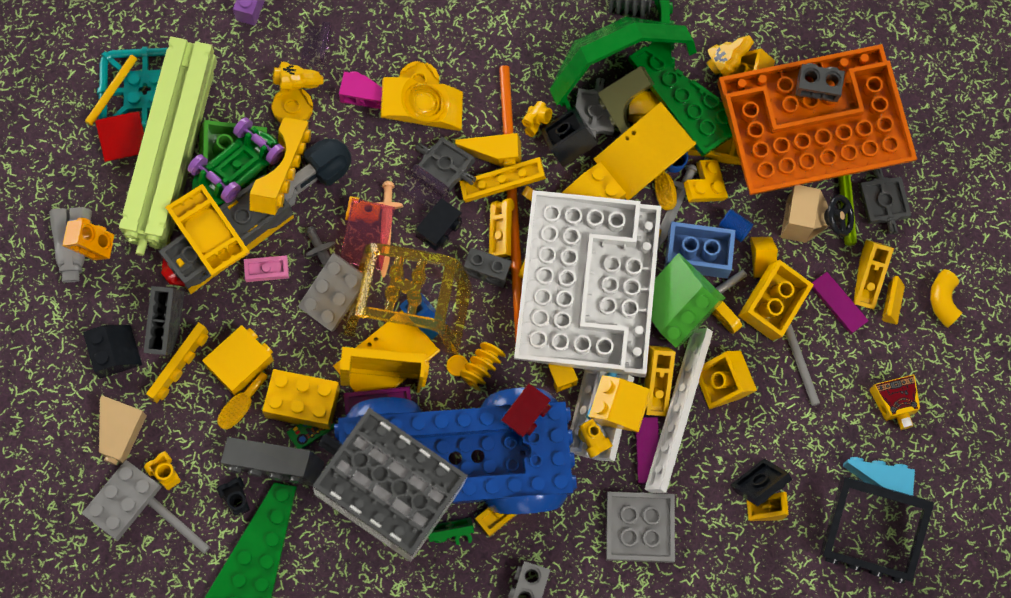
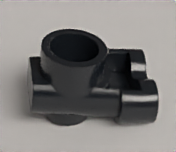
(231, 493)

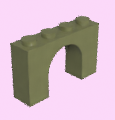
(620, 94)

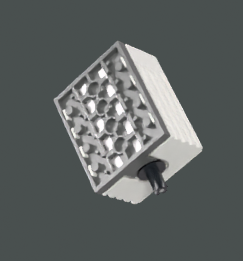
(388, 483)

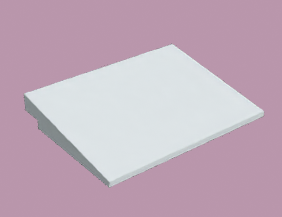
(588, 283)

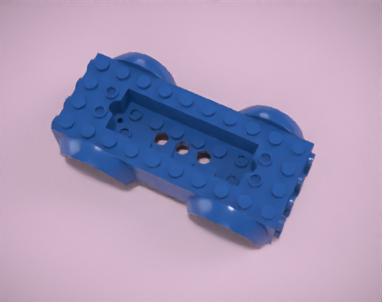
(516, 471)

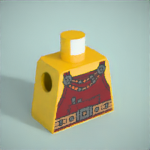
(897, 399)

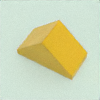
(763, 253)
(773, 509)

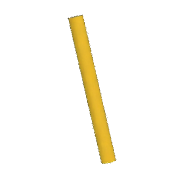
(111, 90)

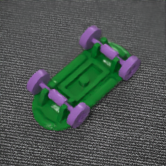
(237, 163)

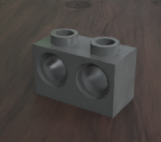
(819, 88)
(487, 267)

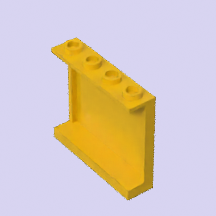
(383, 364)

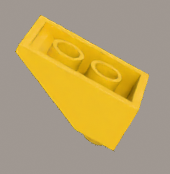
(596, 183)

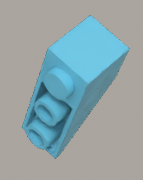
(878, 473)

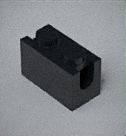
(439, 224)

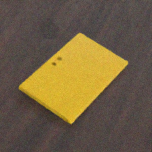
(646, 151)
(393, 338)

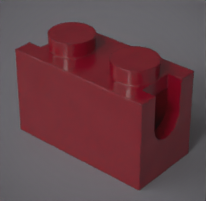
(526, 410)

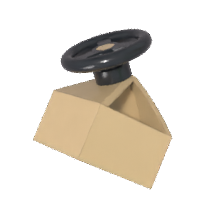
(809, 214)

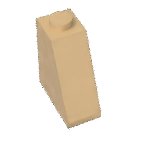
(118, 429)

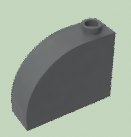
(163, 320)

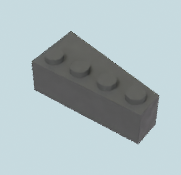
(272, 461)

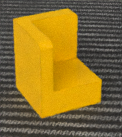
(563, 377)

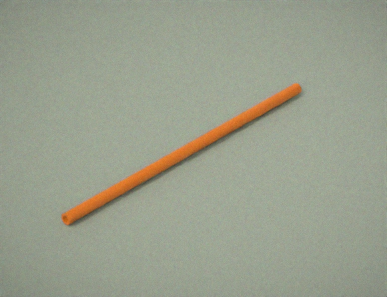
(516, 264)

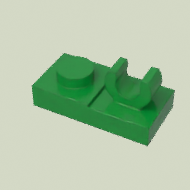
(452, 529)

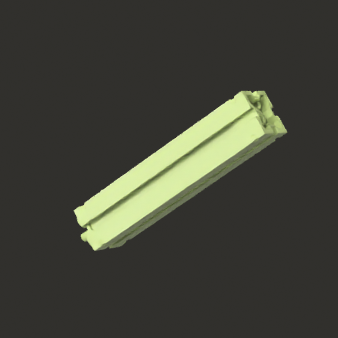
(168, 143)

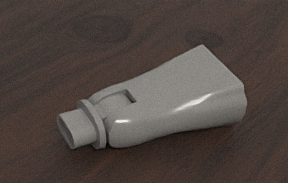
(68, 261)

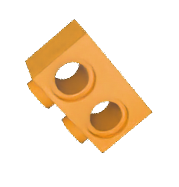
(88, 239)

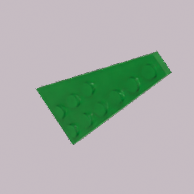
(689, 102)
(257, 556)

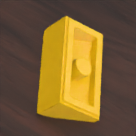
(893, 300)

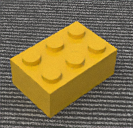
(775, 300)
(301, 399)

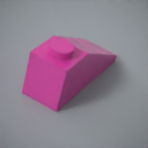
(360, 90)

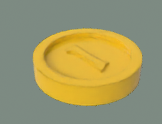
(456, 364)

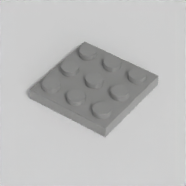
(640, 527)

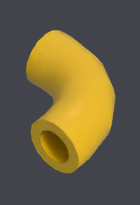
(942, 299)

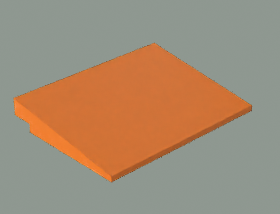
(806, 140)

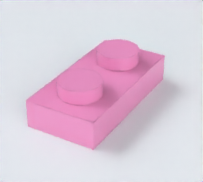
(266, 268)

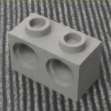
(535, 589)

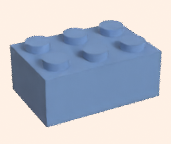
(704, 247)

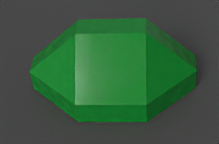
(609, 41)

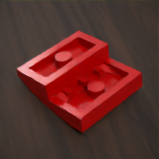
(120, 136)

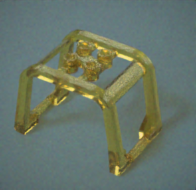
(452, 269)

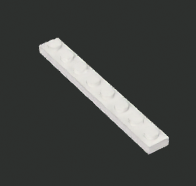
(678, 411)

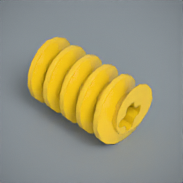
(481, 364)

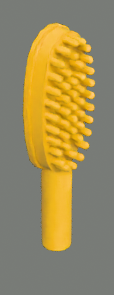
(665, 191)
(239, 404)

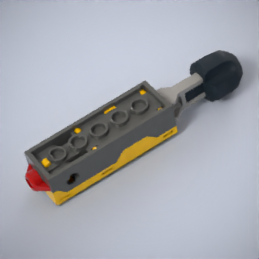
(325, 162)

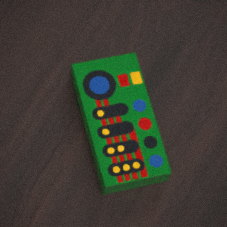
(303, 435)

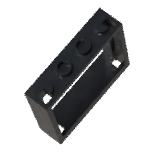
(856, 563)

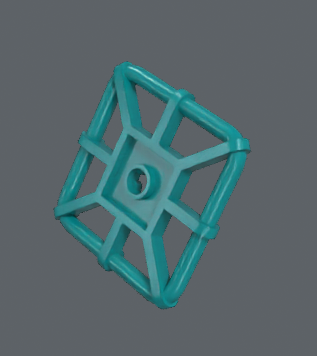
(134, 81)

